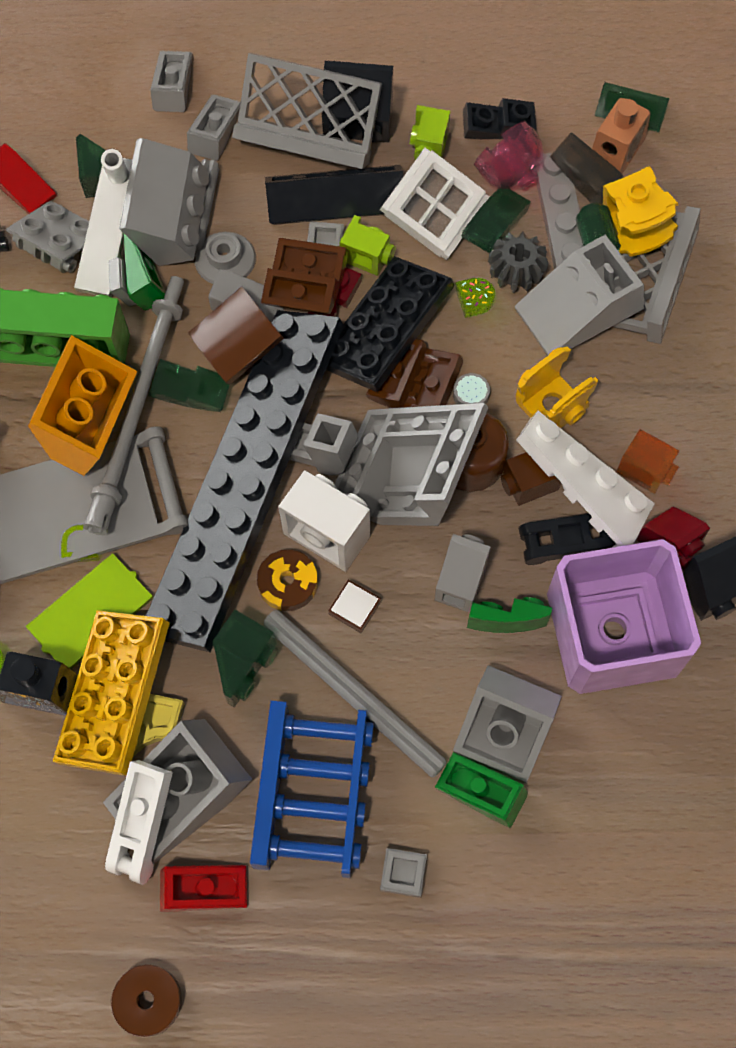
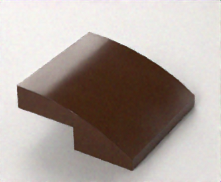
(305, 276)
(235, 335)
(419, 378)

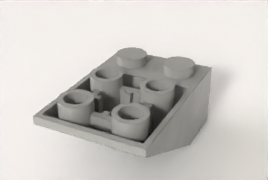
(582, 297)

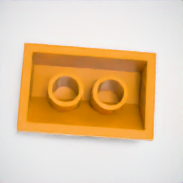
(80, 405)

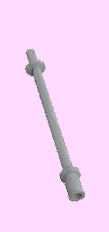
(106, 495)

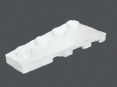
(601, 491)

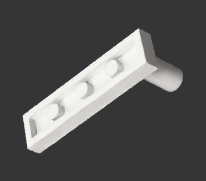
(103, 235)

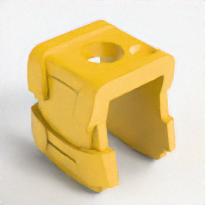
(640, 212)
(545, 381)

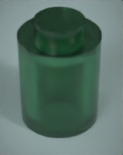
(595, 221)

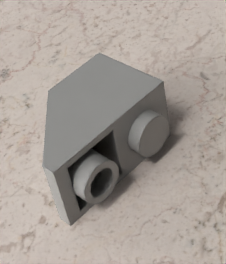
(462, 572)

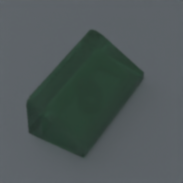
(654, 103)

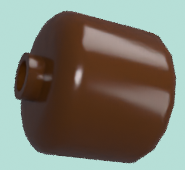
(486, 457)

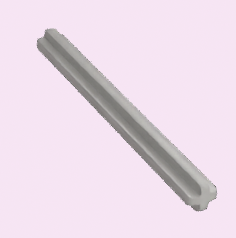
(355, 693)

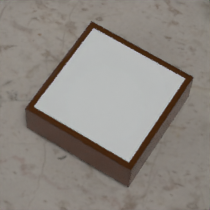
(354, 606)

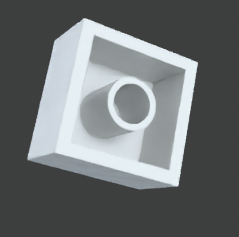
(325, 519)

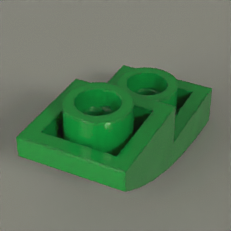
(524, 616)

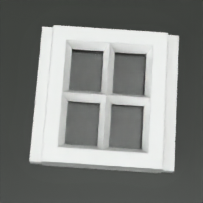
(434, 203)

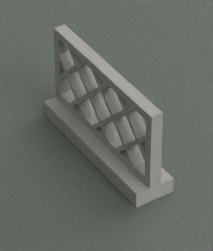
(298, 140)
(668, 280)

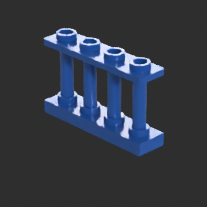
(274, 805)

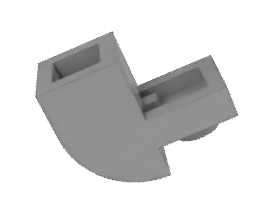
(326, 444)

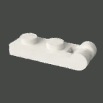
(138, 821)

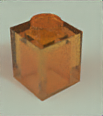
(648, 462)

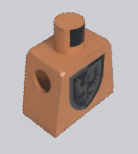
(625, 129)

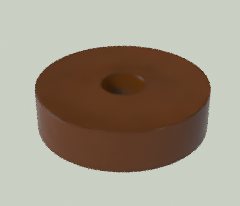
(127, 995)

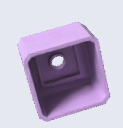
(642, 592)

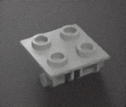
(51, 235)

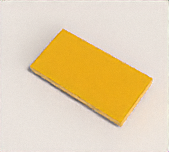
(111, 692)

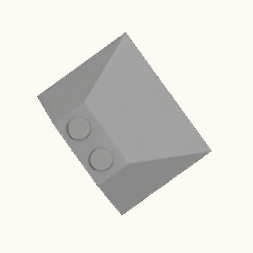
(411, 461)

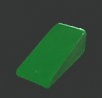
(141, 276)
(482, 789)

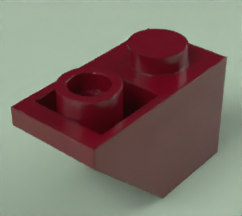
(678, 529)

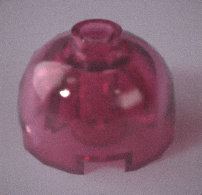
(512, 159)

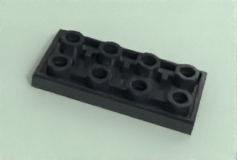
(387, 322)

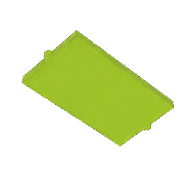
(68, 621)

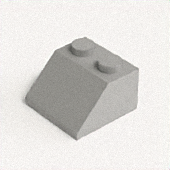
(507, 723)

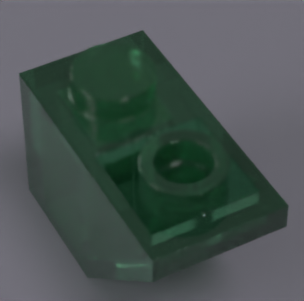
(240, 653)

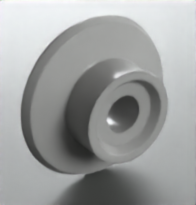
(239, 260)

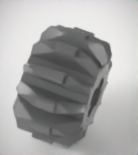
(518, 261)

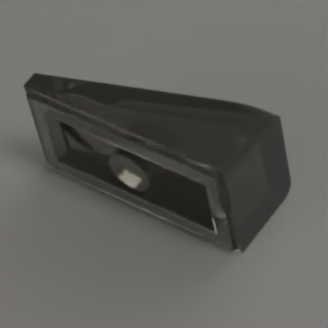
(585, 167)

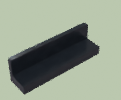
(330, 193)

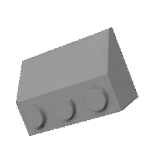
(164, 202)

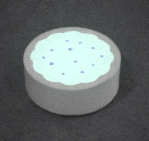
(471, 389)

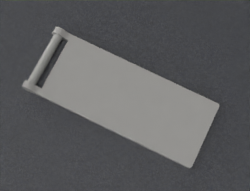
(50, 498)

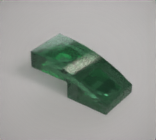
(495, 218)
(189, 388)

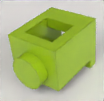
(430, 130)
(367, 246)

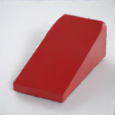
(22, 182)
(202, 888)

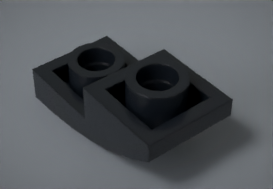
(491, 121)

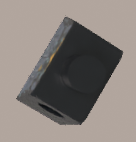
(34, 683)

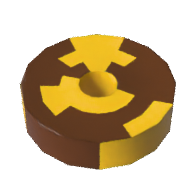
(289, 596)

